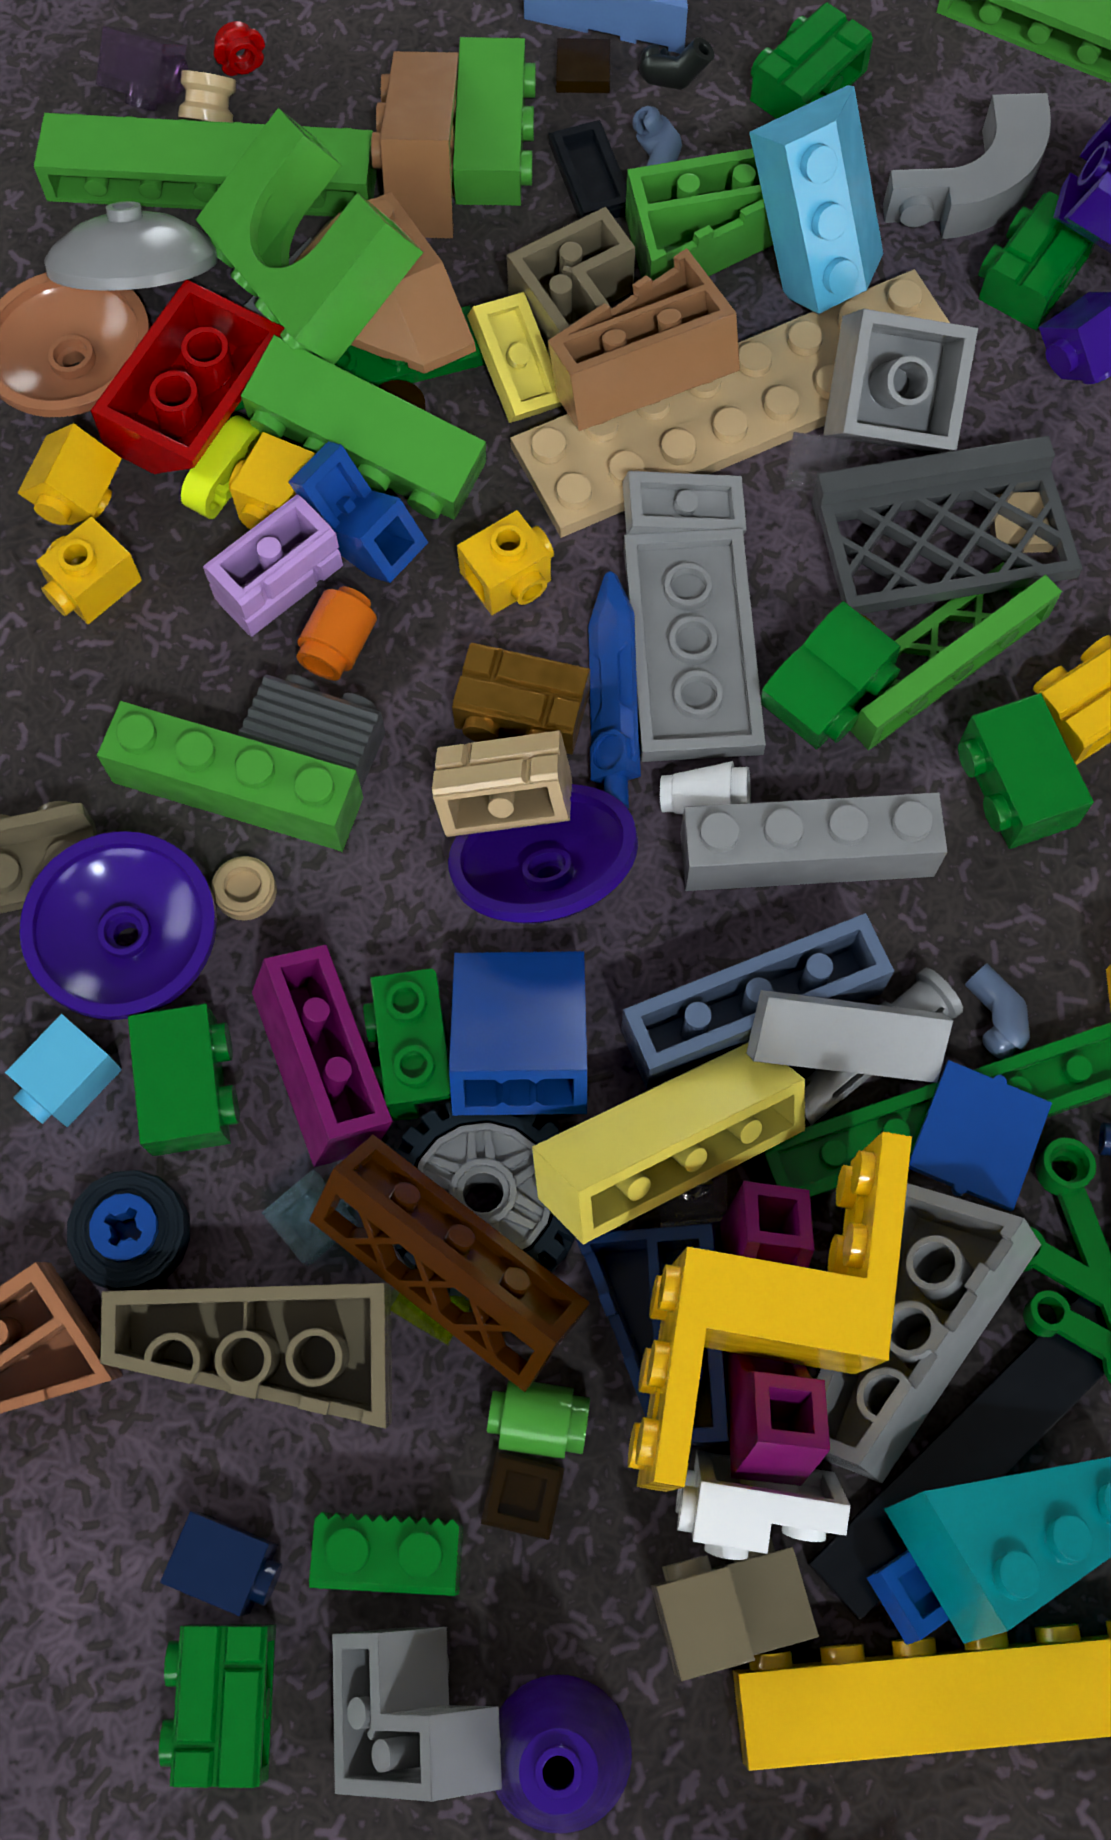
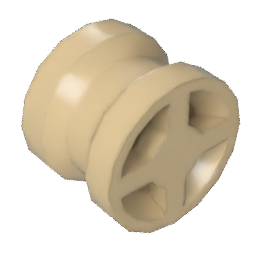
(206, 97)

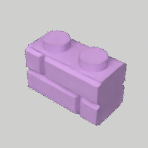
(274, 565)

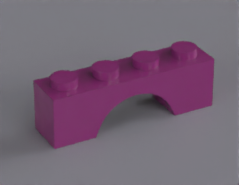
(773, 1405)

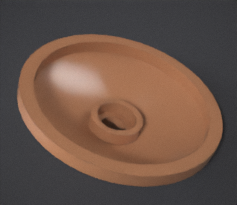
(55, 326)

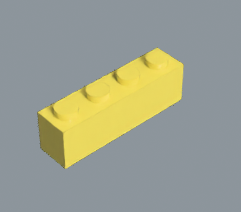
(667, 1141)

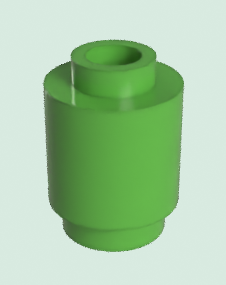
(539, 1421)

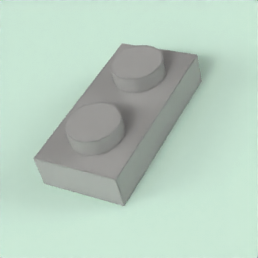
(682, 502)

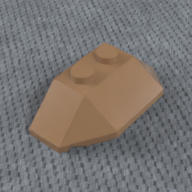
(422, 314)

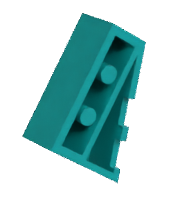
(1008, 1541)

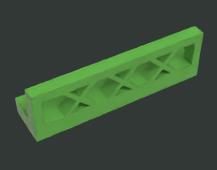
(959, 660)

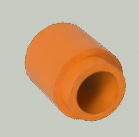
(336, 632)

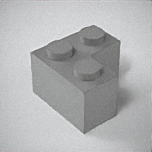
(397, 1724)

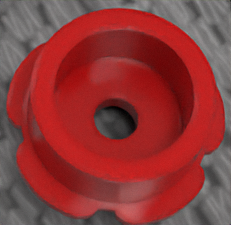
(233, 38)

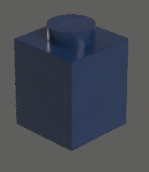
(222, 1565)

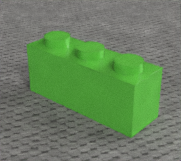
(493, 121)

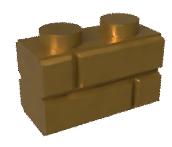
(519, 696)

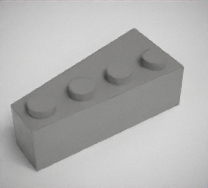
(950, 1282)

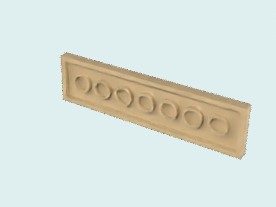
(705, 429)

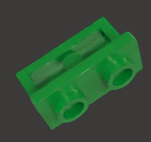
(410, 1040)

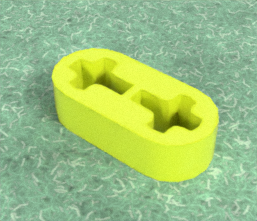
(207, 484)

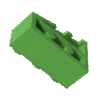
(699, 205)

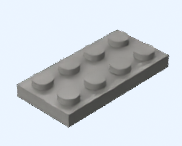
(694, 645)

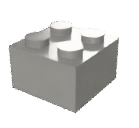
(900, 381)

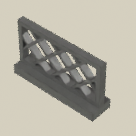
(944, 480)

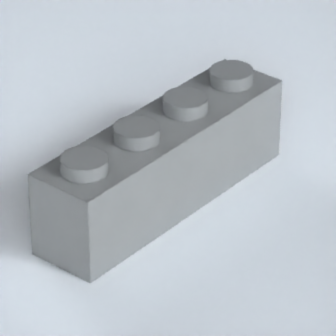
(812, 841)

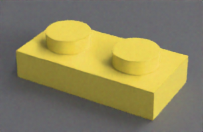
(515, 356)

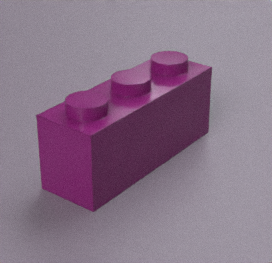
(320, 1054)

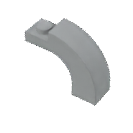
(985, 190)

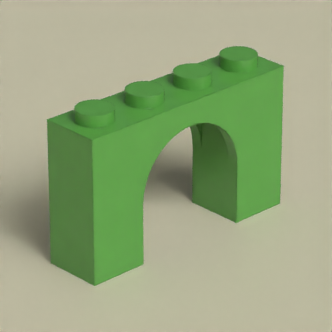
(342, 280)

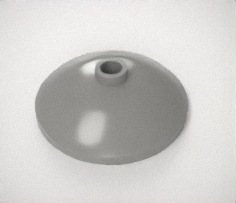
(129, 251)

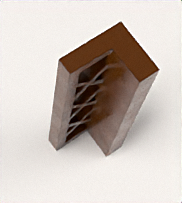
(451, 1251)

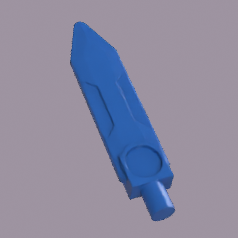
(613, 691)

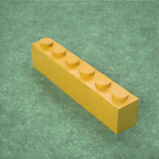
(923, 1698)

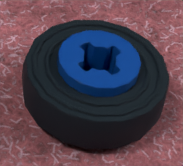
(147, 1247)

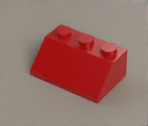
(182, 380)

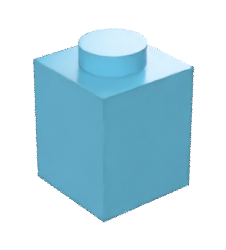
(61, 1073)

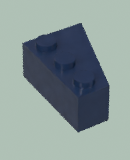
(624, 1275)

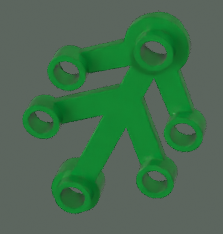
(1088, 1279)

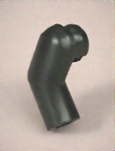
(672, 71)

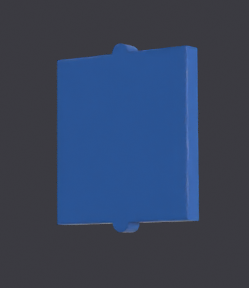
(979, 1135)

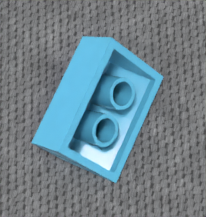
(819, 200)

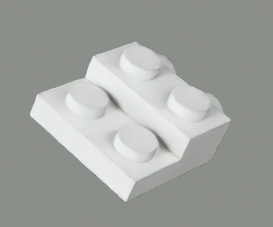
(738, 1513)

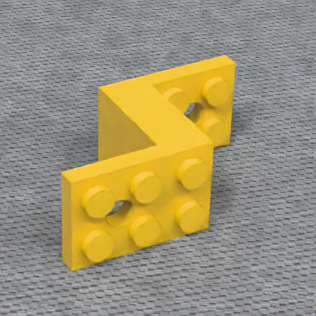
(774, 1309)

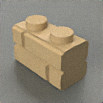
(502, 784)

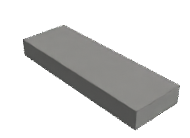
(848, 1036)

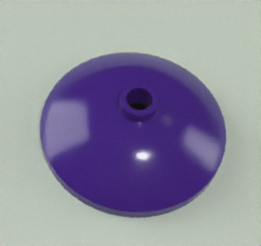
(547, 868)
(94, 895)

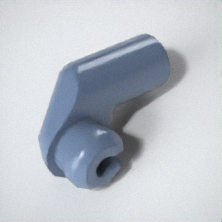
(656, 136)
(1007, 1010)

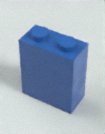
(518, 1034)

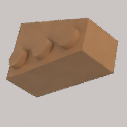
(418, 137)
(646, 347)

